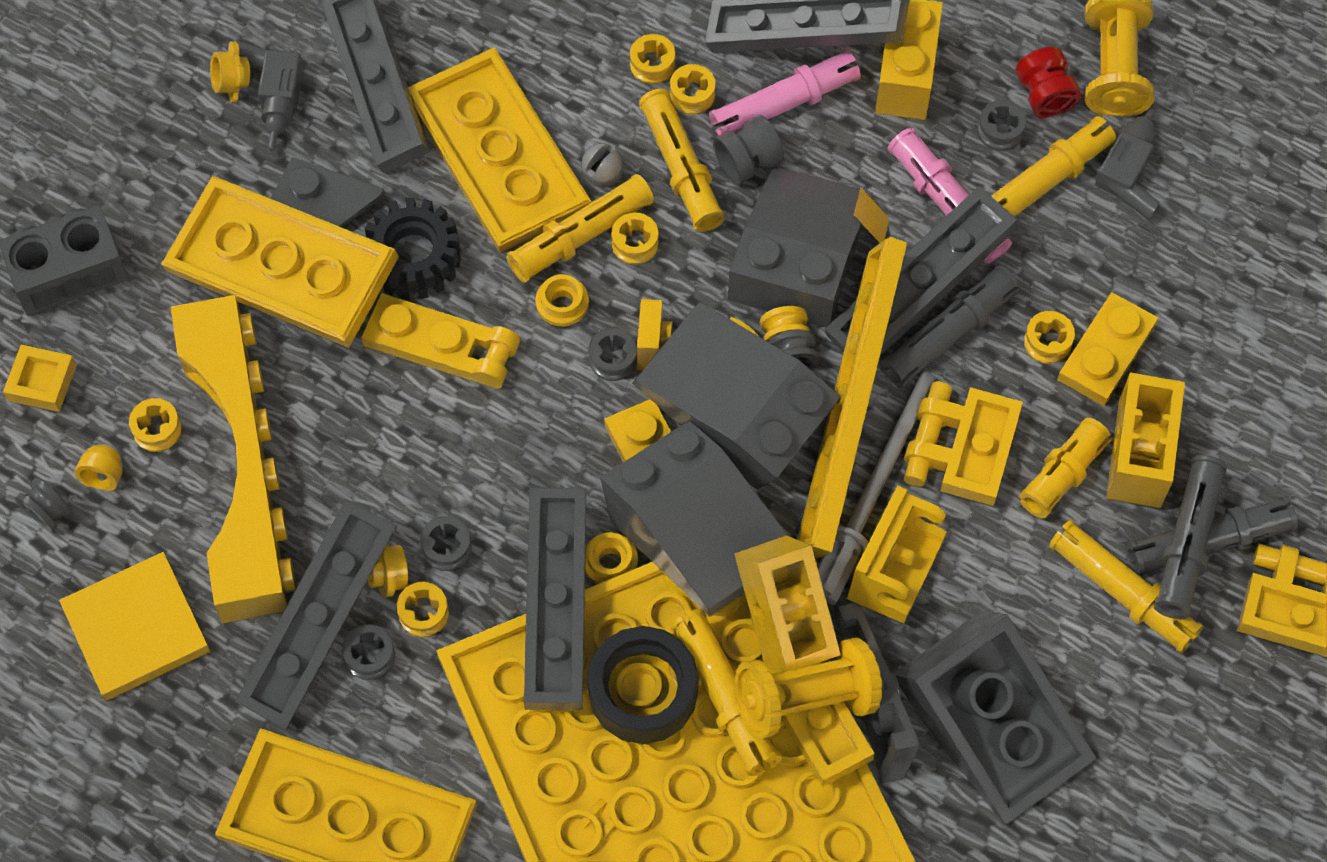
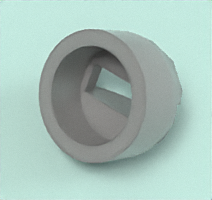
(607, 170)

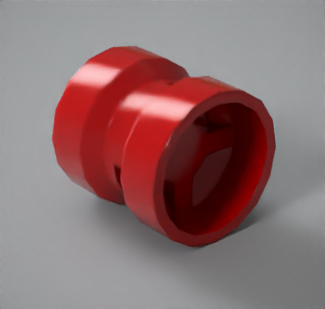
(1046, 79)

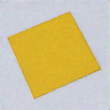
(871, 216)

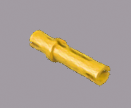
(1064, 160)
(698, 199)
(563, 238)
(1122, 585)
(718, 681)

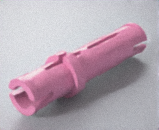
(802, 87)
(933, 177)

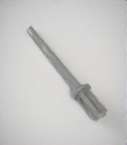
(849, 543)

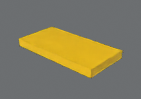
(497, 149)
(280, 261)
(331, 808)

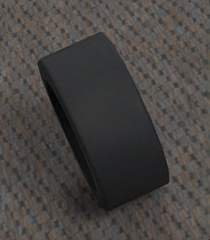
(632, 643)

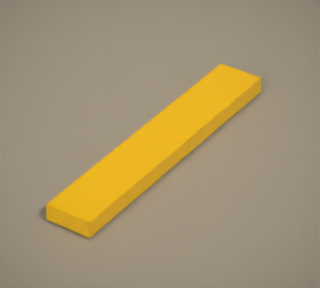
(854, 386)

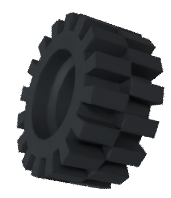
(422, 222)

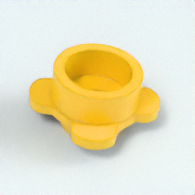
(229, 72)

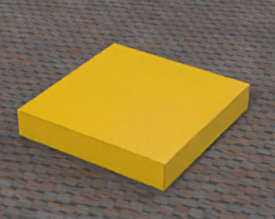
(134, 626)

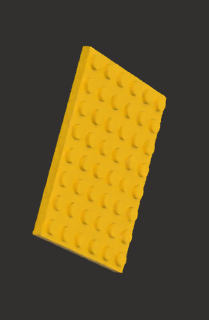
(675, 795)

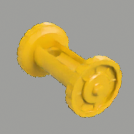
(1119, 87)
(848, 679)

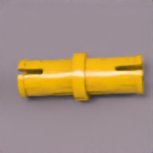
(1065, 468)

